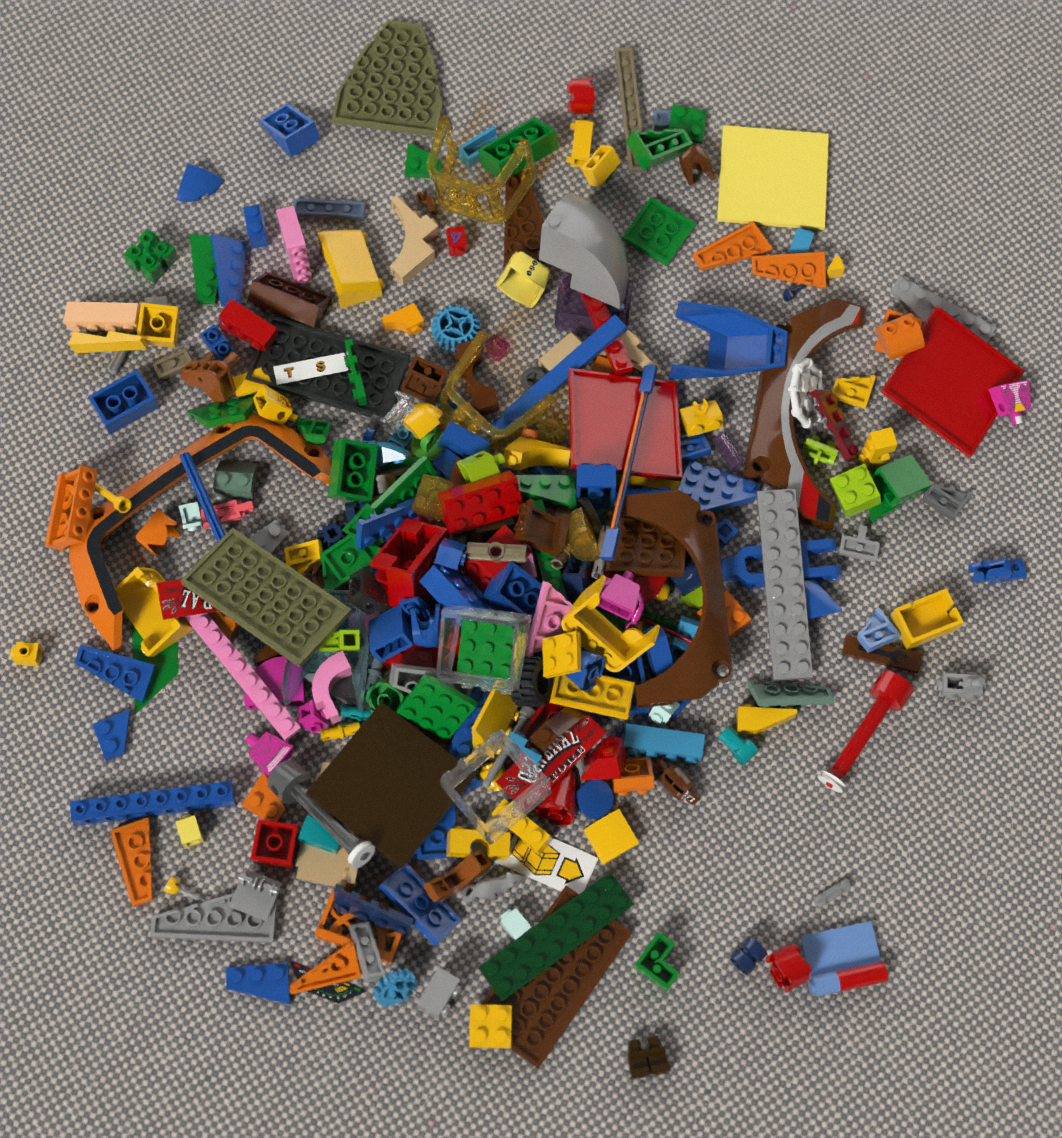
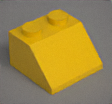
(159, 324)

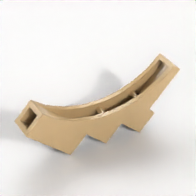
(570, 342)

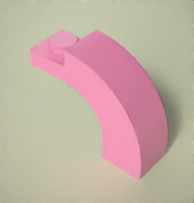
(325, 678)

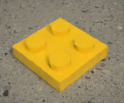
(561, 654)
(490, 1026)

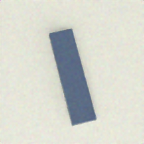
(329, 209)

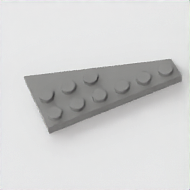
(922, 302)
(214, 922)

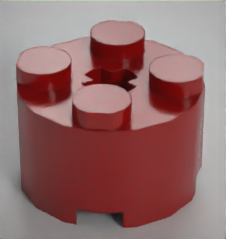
(581, 96)
(788, 967)

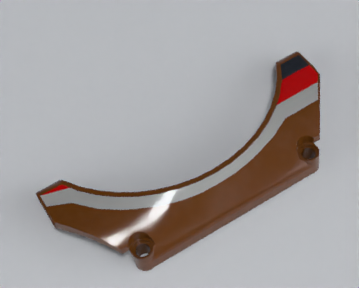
(772, 434)

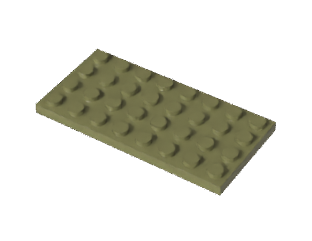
(266, 597)

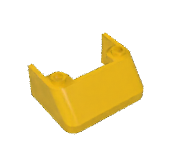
(601, 636)

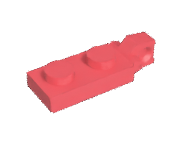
(229, 512)

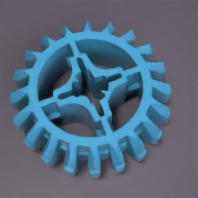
(457, 318)

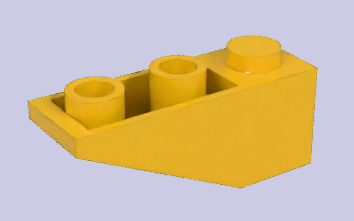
(756, 720)

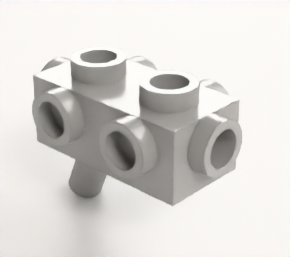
(964, 685)

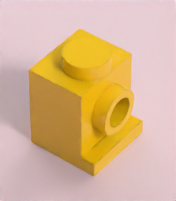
(31, 658)

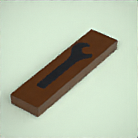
(885, 655)

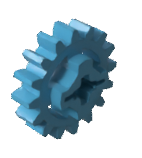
(395, 987)

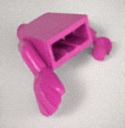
(622, 598)

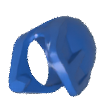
(428, 632)

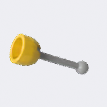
(174, 886)

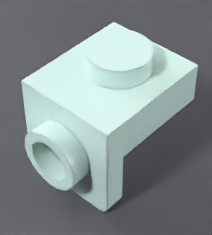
(190, 516)
(661, 714)

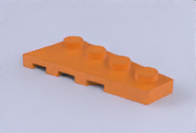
(733, 248)
(796, 268)
(134, 856)

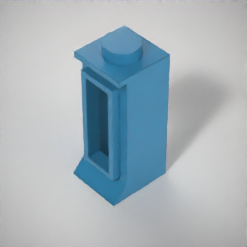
(475, 144)

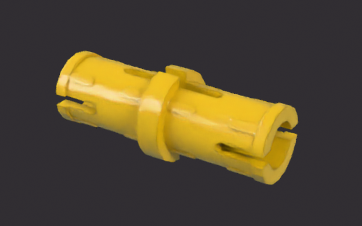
(339, 731)

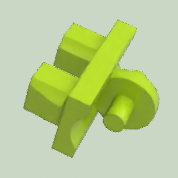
(820, 451)

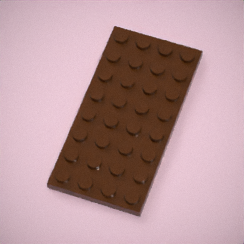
(553, 998)

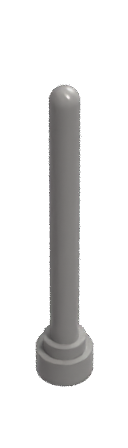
(525, 715)

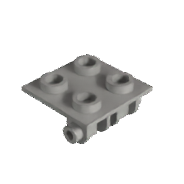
(255, 894)

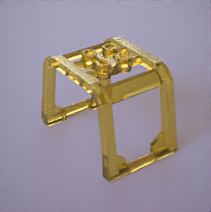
(444, 179)
(470, 419)

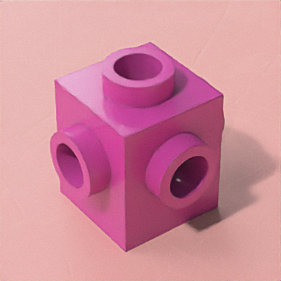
(311, 718)

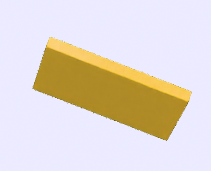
(608, 697)

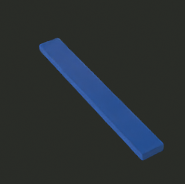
(576, 359)

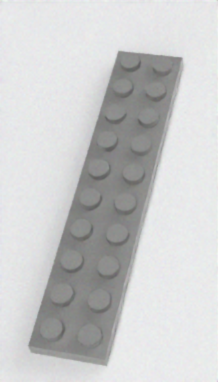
(784, 585)

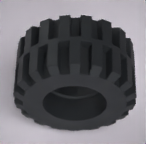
(533, 687)

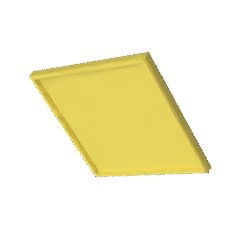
(773, 177)

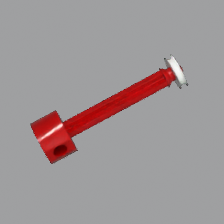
(890, 692)

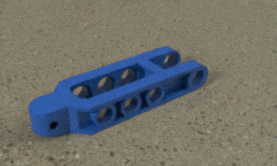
(735, 568)

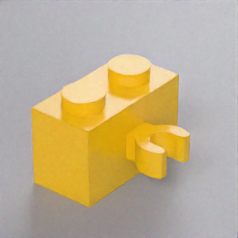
(701, 418)

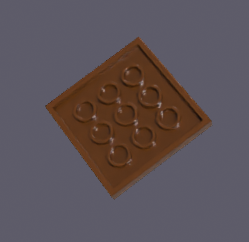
(646, 551)

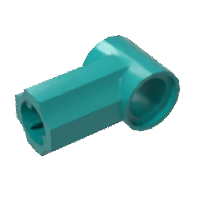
(741, 748)

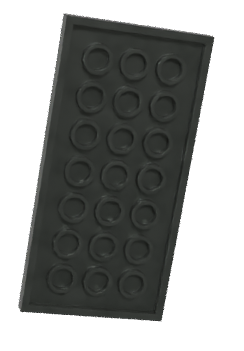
(379, 368)

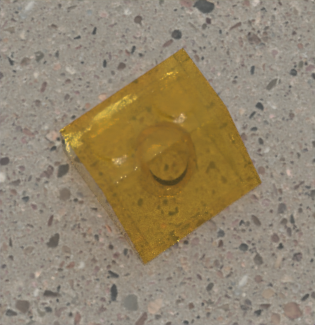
(426, 500)

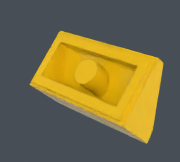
(246, 387)

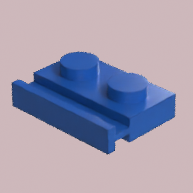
(694, 447)

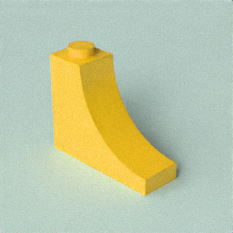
(530, 452)

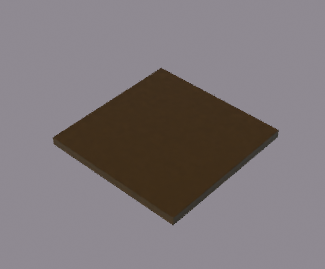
(388, 785)

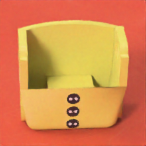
(523, 279)

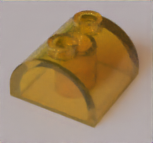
(581, 537)

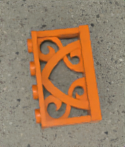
(71, 508)
(335, 936)

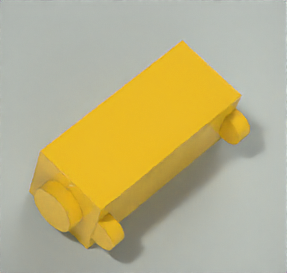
(581, 142)

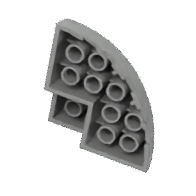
(587, 246)

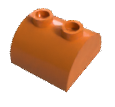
(900, 336)
(635, 777)

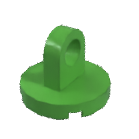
(427, 445)

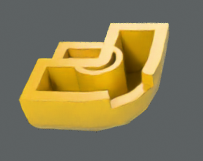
(422, 419)

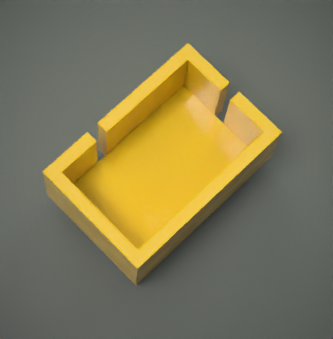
(926, 619)

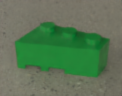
(657, 147)

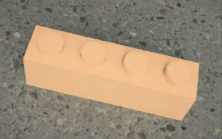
(102, 316)

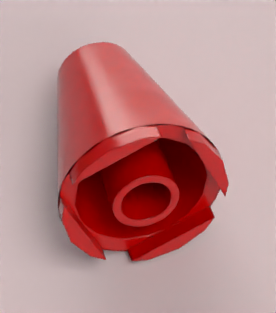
(561, 803)

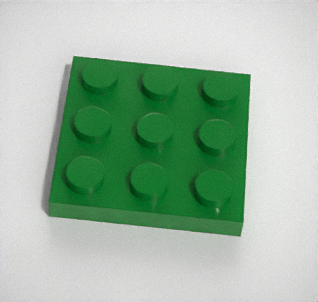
(659, 231)
(485, 649)
(436, 707)

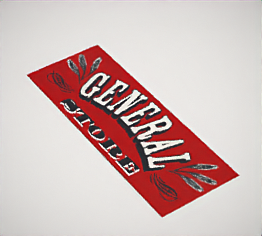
(179, 601)
(559, 760)

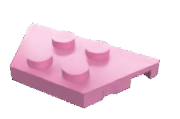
(547, 618)

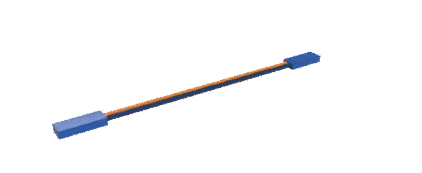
(613, 534)

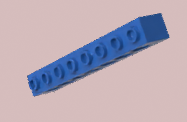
(152, 803)

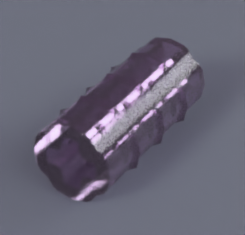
(728, 452)

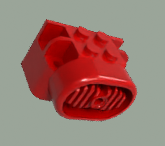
(407, 559)

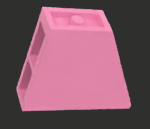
(294, 244)

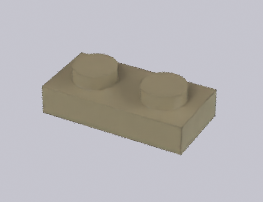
(171, 364)

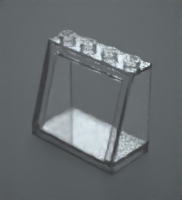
(449, 632)
(519, 806)

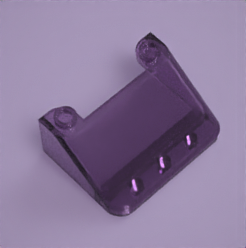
(571, 311)

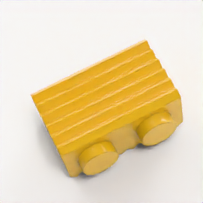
(600, 165)

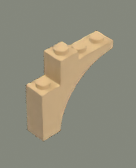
(416, 250)

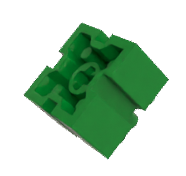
(150, 256)

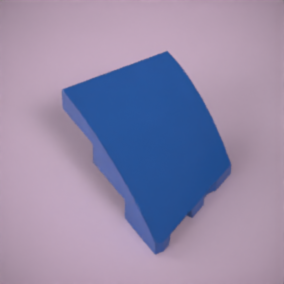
(818, 601)

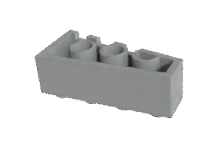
(407, 676)

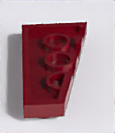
(835, 423)

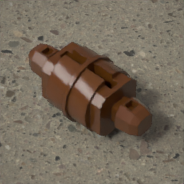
(677, 782)

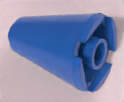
(592, 667)

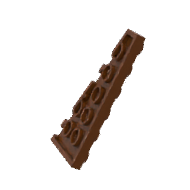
(524, 224)

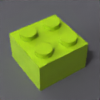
(855, 491)

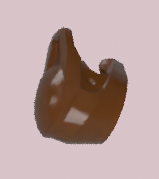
(695, 158)

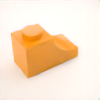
(405, 319)

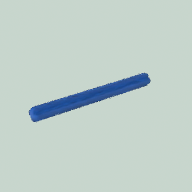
(202, 496)

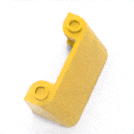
(350, 266)
(142, 607)

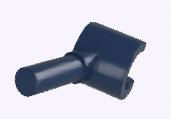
(788, 292)

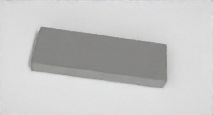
(367, 951)

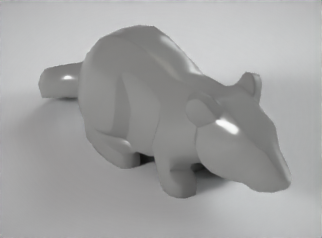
(489, 887)

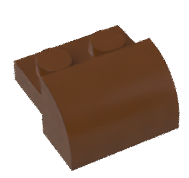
(425, 380)

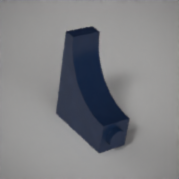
(577, 577)

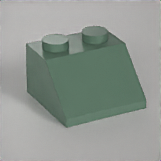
(235, 480)

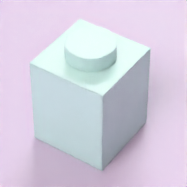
(514, 924)

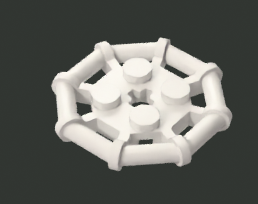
(800, 387)

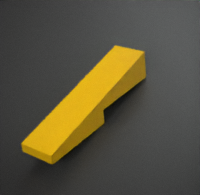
(112, 342)

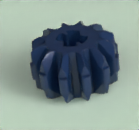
(324, 535)

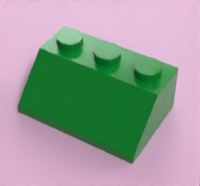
(352, 470)

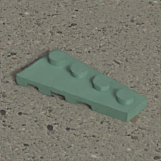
(789, 694)

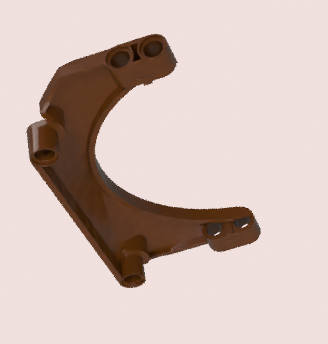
(709, 651)

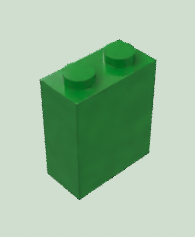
(901, 480)

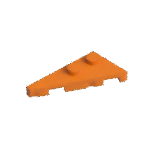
(335, 969)

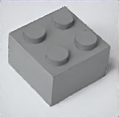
(439, 994)

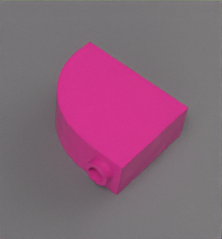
(272, 675)

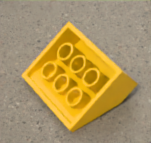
(496, 714)

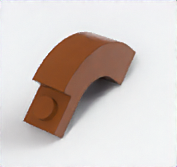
(459, 877)

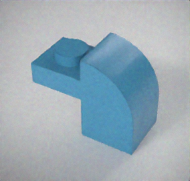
(687, 628)

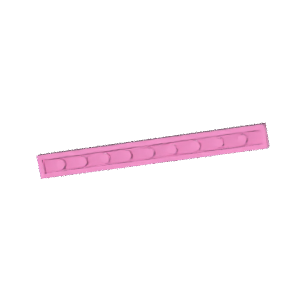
(244, 675)

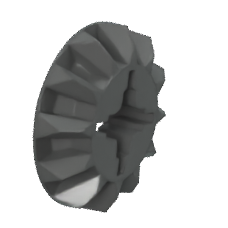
(529, 375)

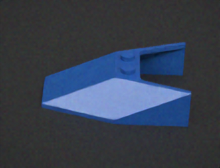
(736, 342)

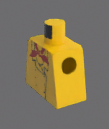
(274, 406)

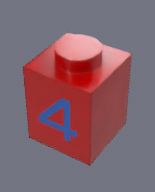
(456, 241)

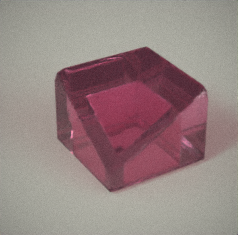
(496, 347)

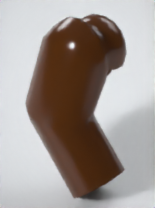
(427, 200)

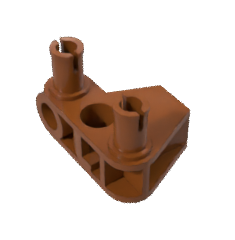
(212, 376)

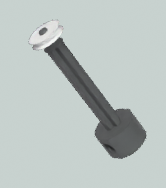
(290, 784)

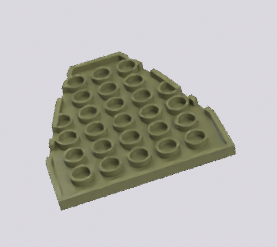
(392, 84)

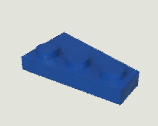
(262, 981)

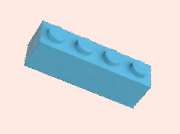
(663, 743)

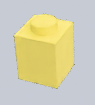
(189, 831)

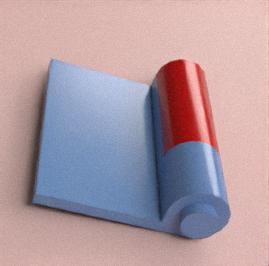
(843, 959)

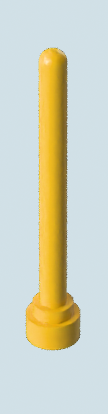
(121, 503)

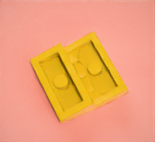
(611, 836)

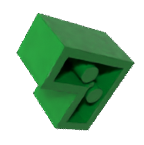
(652, 963)

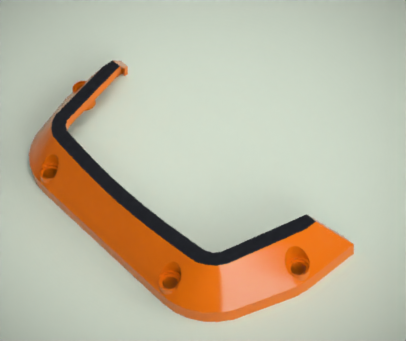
(86, 558)

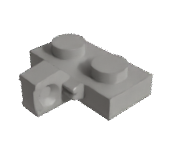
(859, 546)

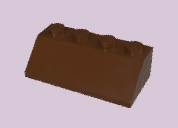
(288, 299)

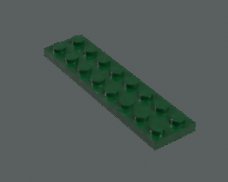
(556, 936)

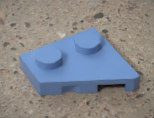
(877, 632)

